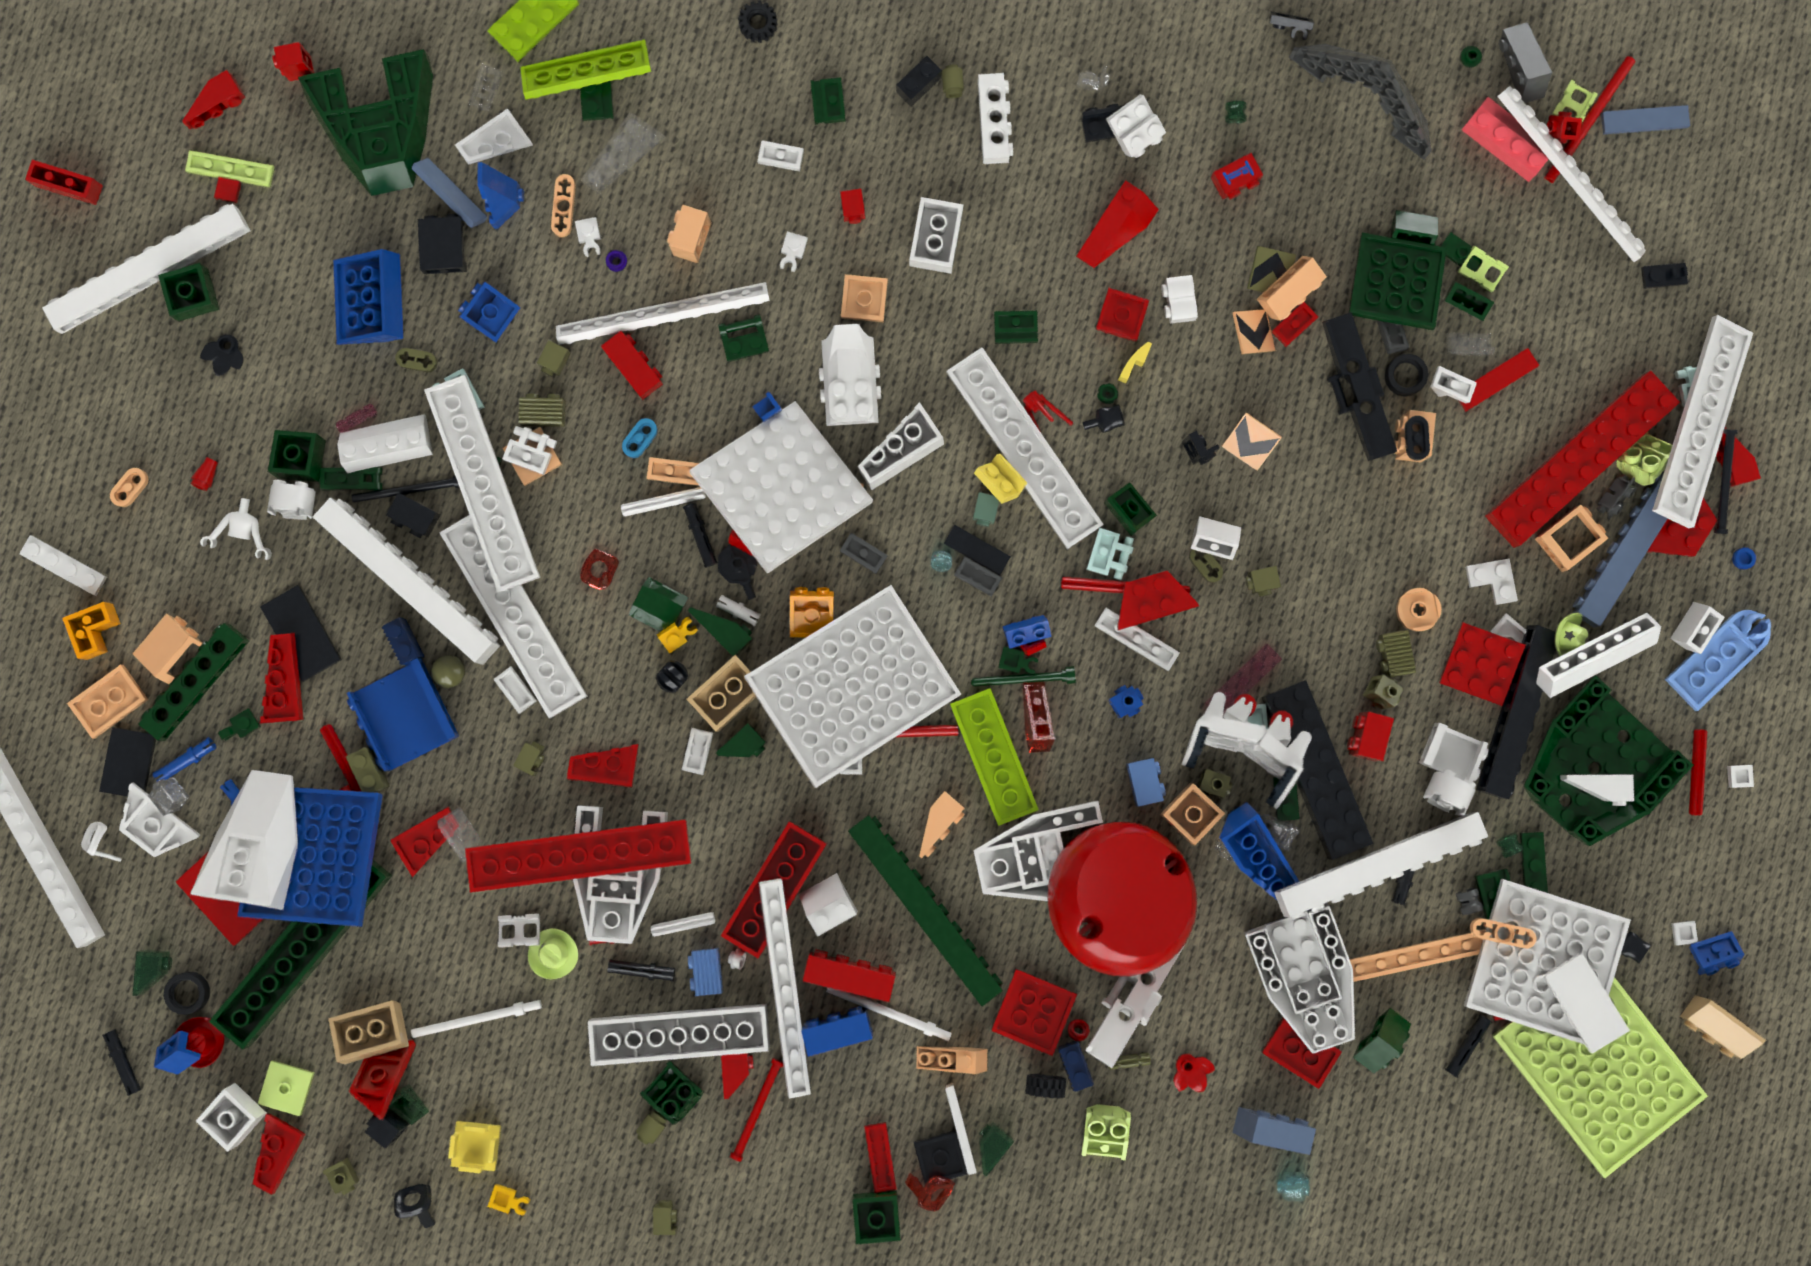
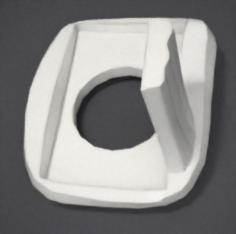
(90, 848)

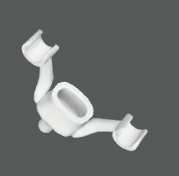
(240, 526)

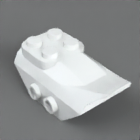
(849, 377)

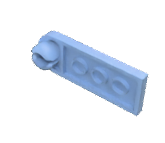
(1724, 656)

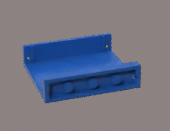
(402, 716)

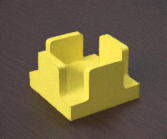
(474, 1146)

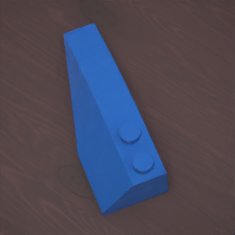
(1256, 850)

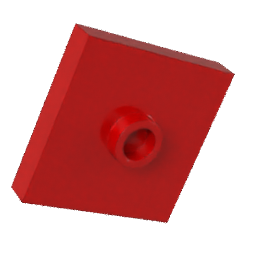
(1122, 314)

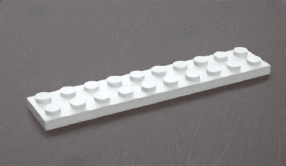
(1702, 422)
(1024, 448)
(482, 483)
(517, 624)

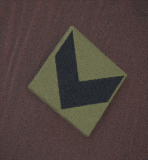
(1268, 267)

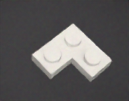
(1498, 575)

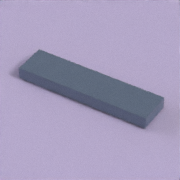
(1645, 119)
(449, 192)

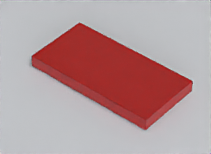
(219, 912)

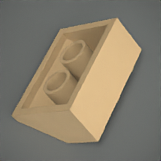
(723, 694)
(1720, 1028)

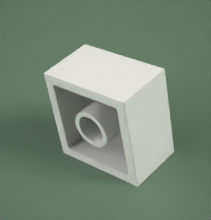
(231, 1117)

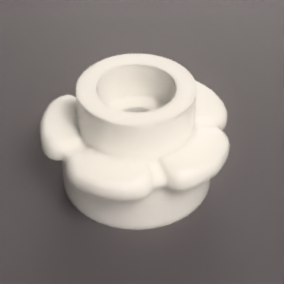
(737, 959)

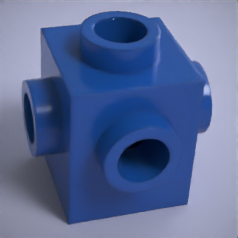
(1118, 701)

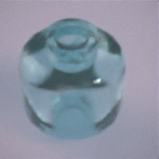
(1293, 1186)

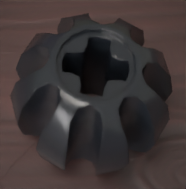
(672, 676)

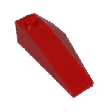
(1123, 220)

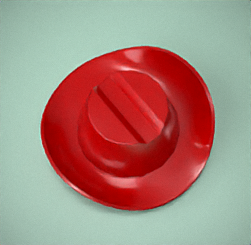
(203, 1039)

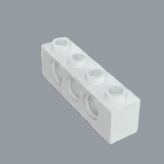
(994, 85)

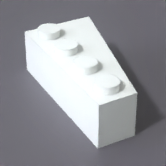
(903, 447)

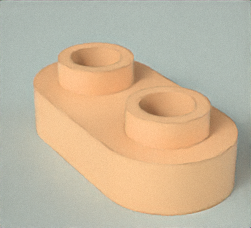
(128, 486)

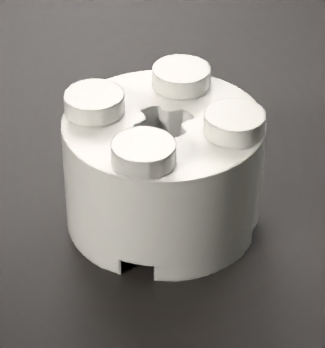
(291, 500)
(1450, 792)

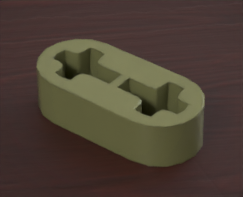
(416, 365)
(1203, 570)

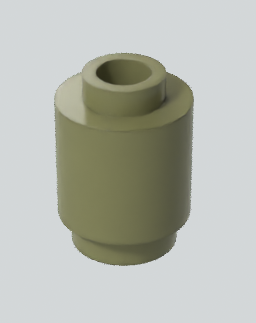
(952, 81)
(651, 1127)

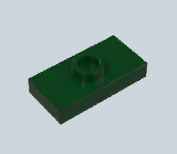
(1459, 250)

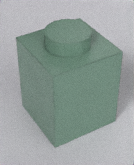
(985, 509)

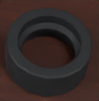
(1411, 359)
(203, 987)

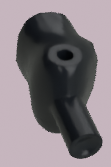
(1106, 419)
(1635, 947)

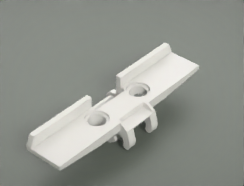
(1139, 1005)

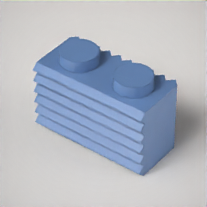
(706, 972)

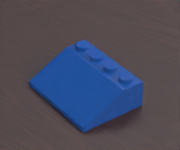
(368, 298)

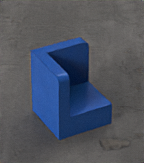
(767, 407)

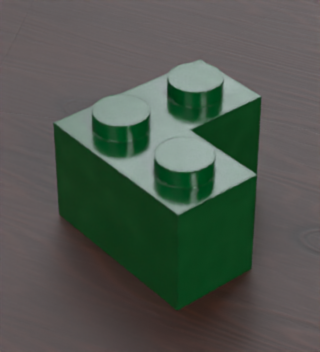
(1383, 1042)

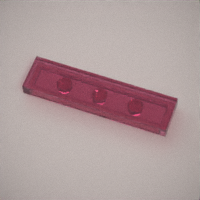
(1248, 675)

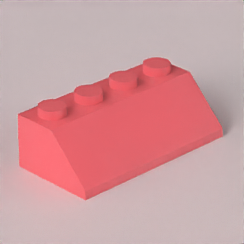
(1505, 139)

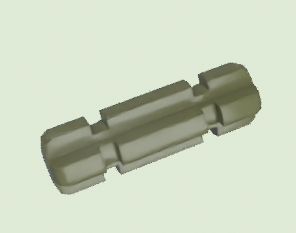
(1132, 1060)

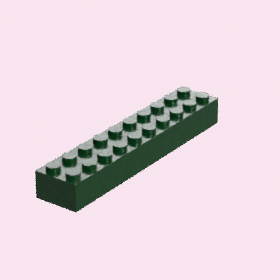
(282, 973)

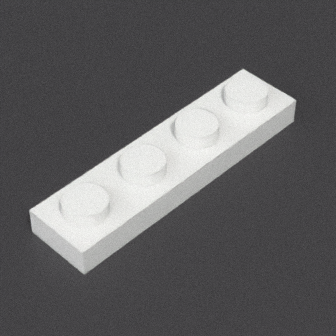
(63, 565)

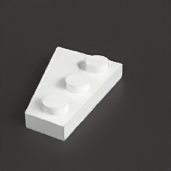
(494, 139)

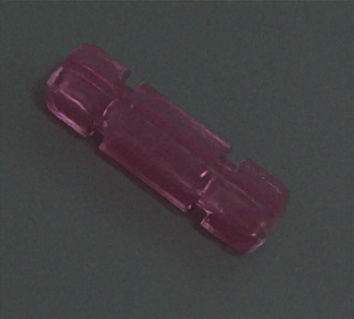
(356, 418)

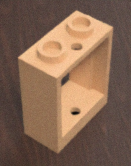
(1555, 552)

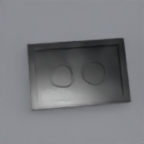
(127, 761)

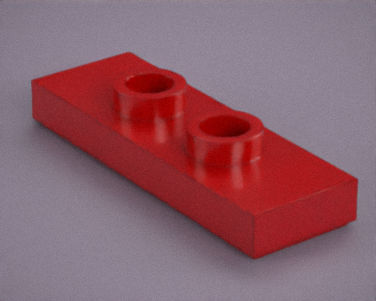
(880, 1157)

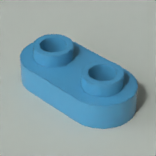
(637, 437)

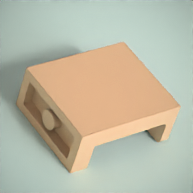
(165, 646)

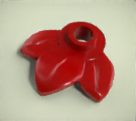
(1194, 1075)

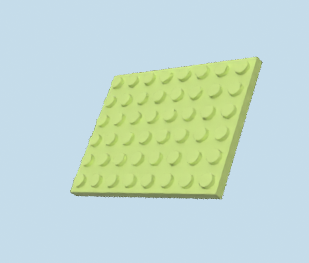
(1608, 1098)

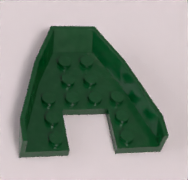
(382, 137)

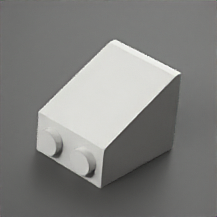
(827, 904)

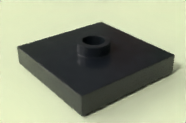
(940, 1156)

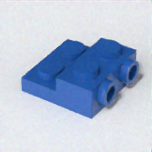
(488, 311)

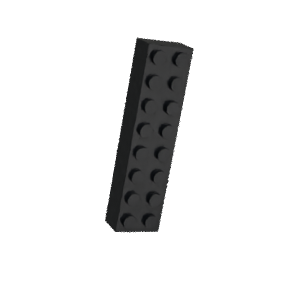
(1322, 777)

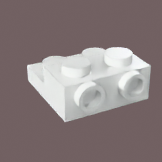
(1136, 127)

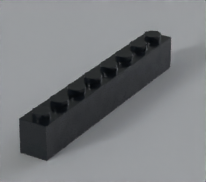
(1517, 715)

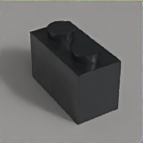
(918, 81)
(413, 515)
(387, 1130)

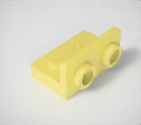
(1001, 479)

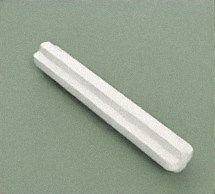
(662, 501)

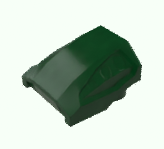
(657, 605)
(672, 1093)

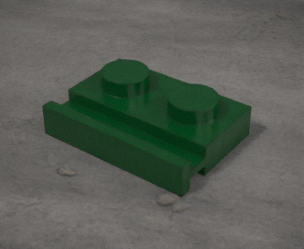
(828, 100)
(597, 102)
(1015, 327)
(1488, 886)

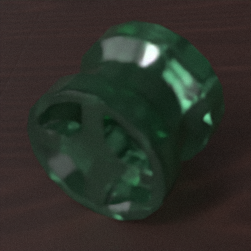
(1235, 112)
(1509, 845)

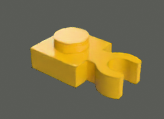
(674, 636)
(504, 1199)

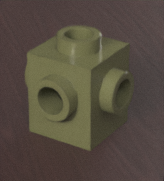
(1383, 692)

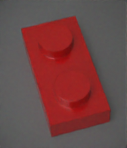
(1294, 324)

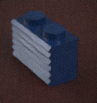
(402, 641)
(1075, 1066)

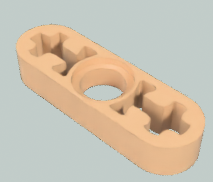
(570, 190)
(1519, 930)

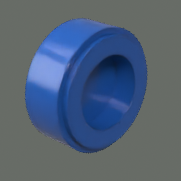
(1744, 558)

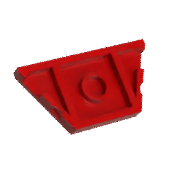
(1684, 541)
(1153, 599)
(379, 1079)

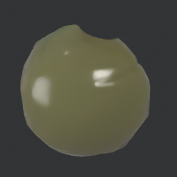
(447, 671)

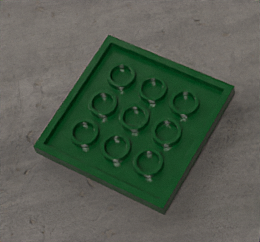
(1397, 281)

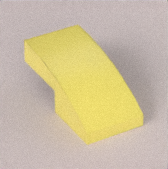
(1138, 358)

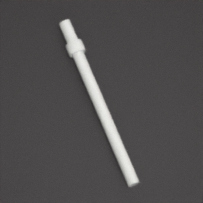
(517, 1009)
(929, 1028)

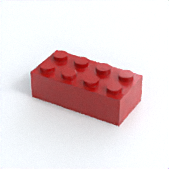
(849, 976)

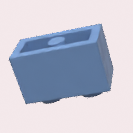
(1145, 782)

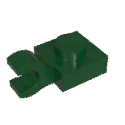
(242, 724)

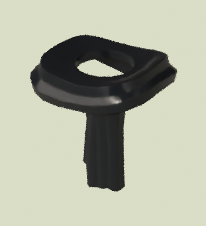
(420, 1208)

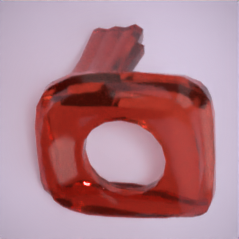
(606, 577)
(924, 1193)

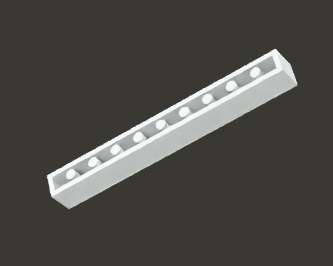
(143, 270)
(46, 859)
(1381, 864)

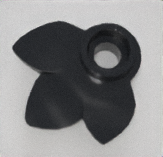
(223, 358)

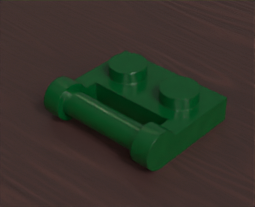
(744, 345)

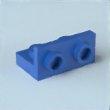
(1027, 631)
(1717, 953)

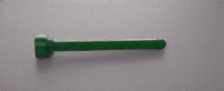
(1066, 675)

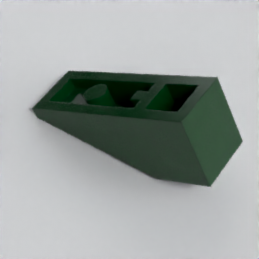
(726, 632)

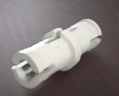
(738, 610)

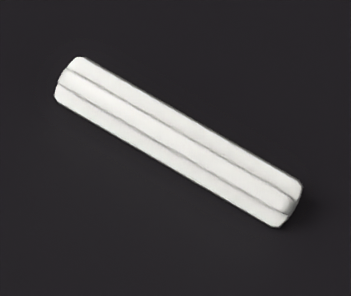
(682, 924)

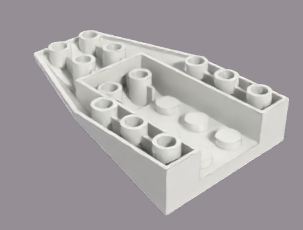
(254, 845)
(1307, 976)

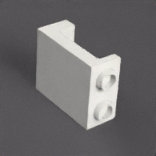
(1454, 752)

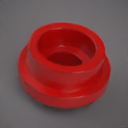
(1078, 1023)

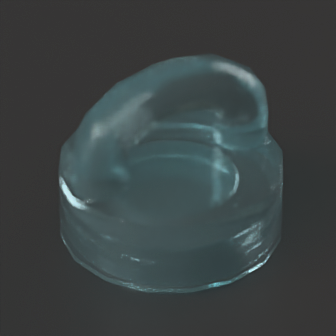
(941, 561)

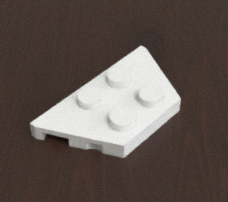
(151, 829)

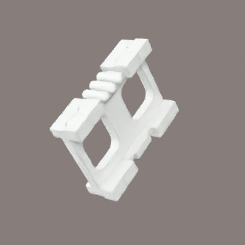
(519, 923)

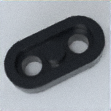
(1418, 439)

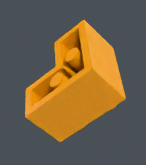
(86, 628)

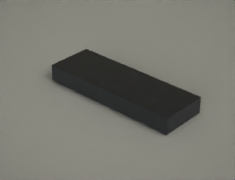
(977, 550)

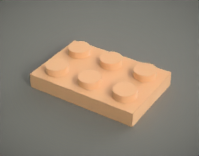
(107, 701)

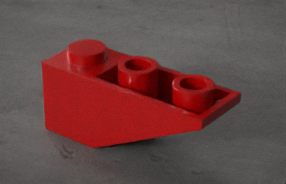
(214, 98)
(1743, 464)

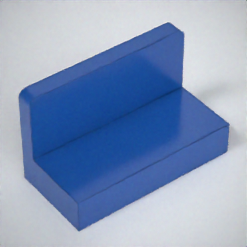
(174, 1056)

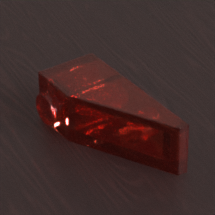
(1037, 718)

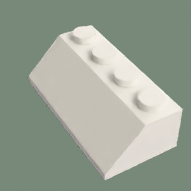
(384, 444)

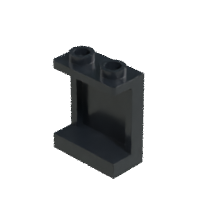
(441, 244)

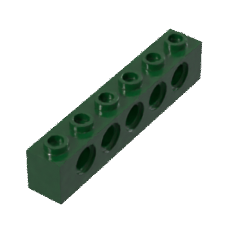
(152, 719)

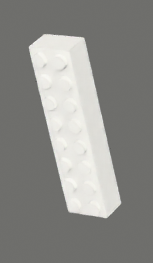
(678, 1034)

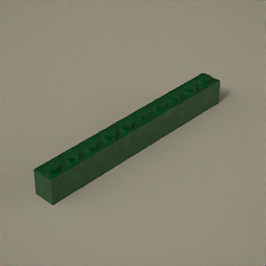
(925, 910)

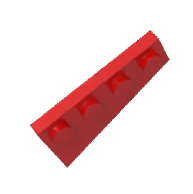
(283, 691)

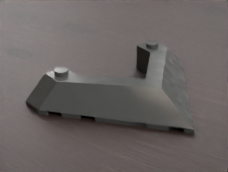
(1381, 78)

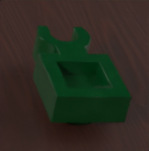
(1013, 661)

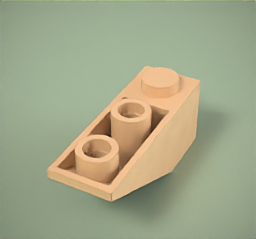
(940, 817)
(952, 1059)

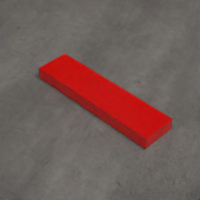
(1501, 377)

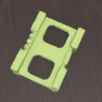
(1568, 102)
(1479, 275)

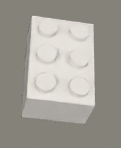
(936, 235)

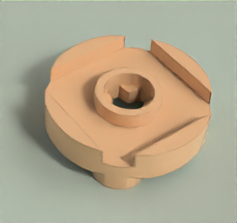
(1425, 599)

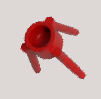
(1035, 403)

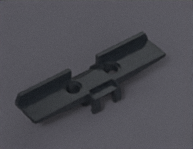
(1365, 384)

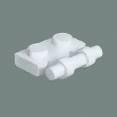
(527, 456)

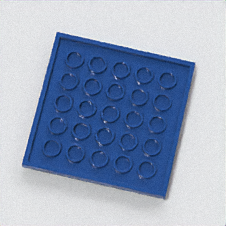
(331, 859)

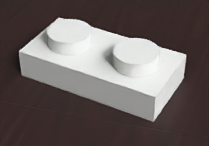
(780, 155)

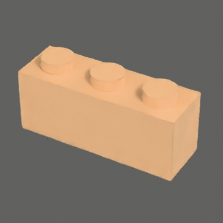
(1292, 288)

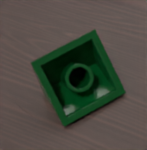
(1130, 509)

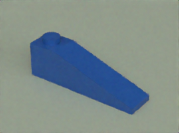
(500, 194)

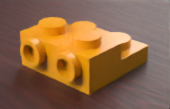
(810, 610)

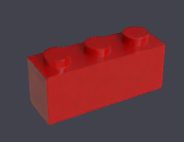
(64, 182)
(632, 364)

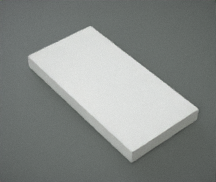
(1586, 1003)

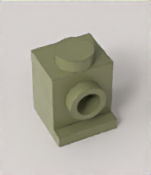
(530, 757)
(345, 1170)
(664, 1218)

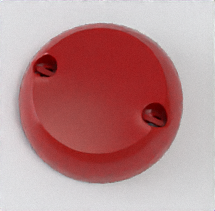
(1125, 897)

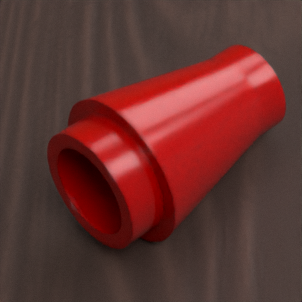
(204, 475)

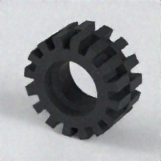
(757, 9)
(1045, 1086)

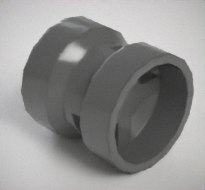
(1469, 901)

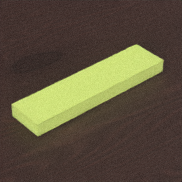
(229, 168)

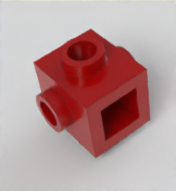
(1564, 126)

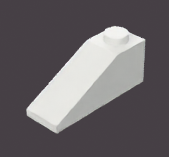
(1605, 787)

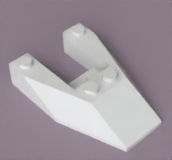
(1023, 856)
(614, 903)

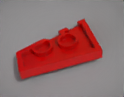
(605, 767)
(420, 842)
(278, 1148)

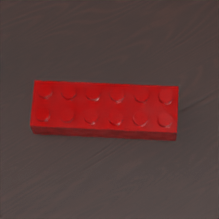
(789, 860)

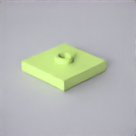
(286, 1088)

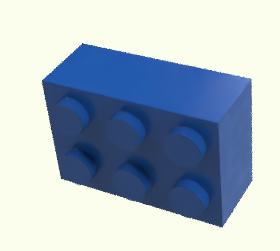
(837, 1031)

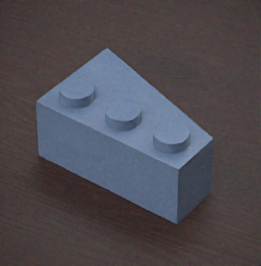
(1274, 1131)

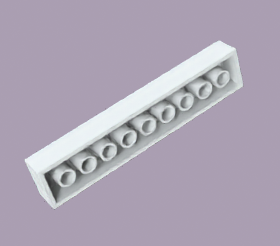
(405, 580)

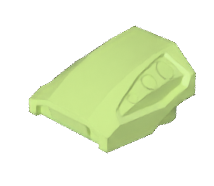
(1645, 459)
(1110, 1135)

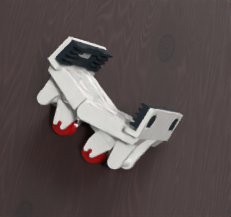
(1261, 745)

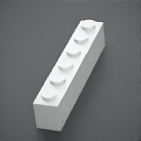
(1598, 655)

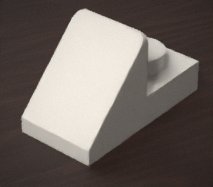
(1453, 385)

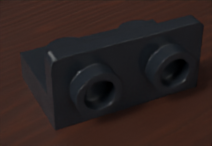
(1095, 123)
(1196, 448)

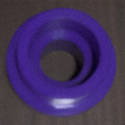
(616, 254)

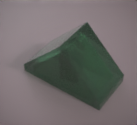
(408, 1105)

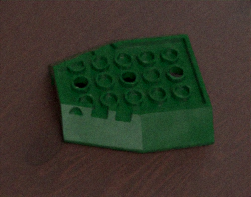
(1587, 734)

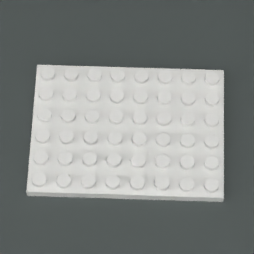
(852, 686)

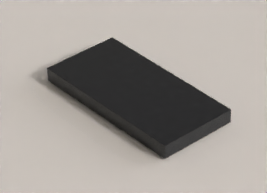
(294, 614)

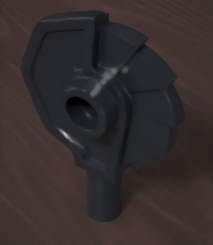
(738, 568)

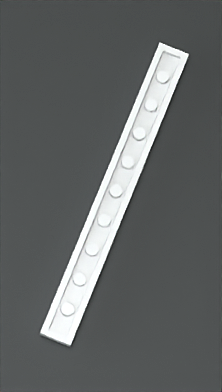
(1567, 167)
(662, 313)
(784, 988)

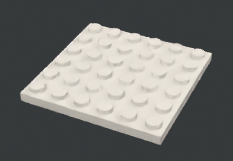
(781, 487)
(1511, 979)

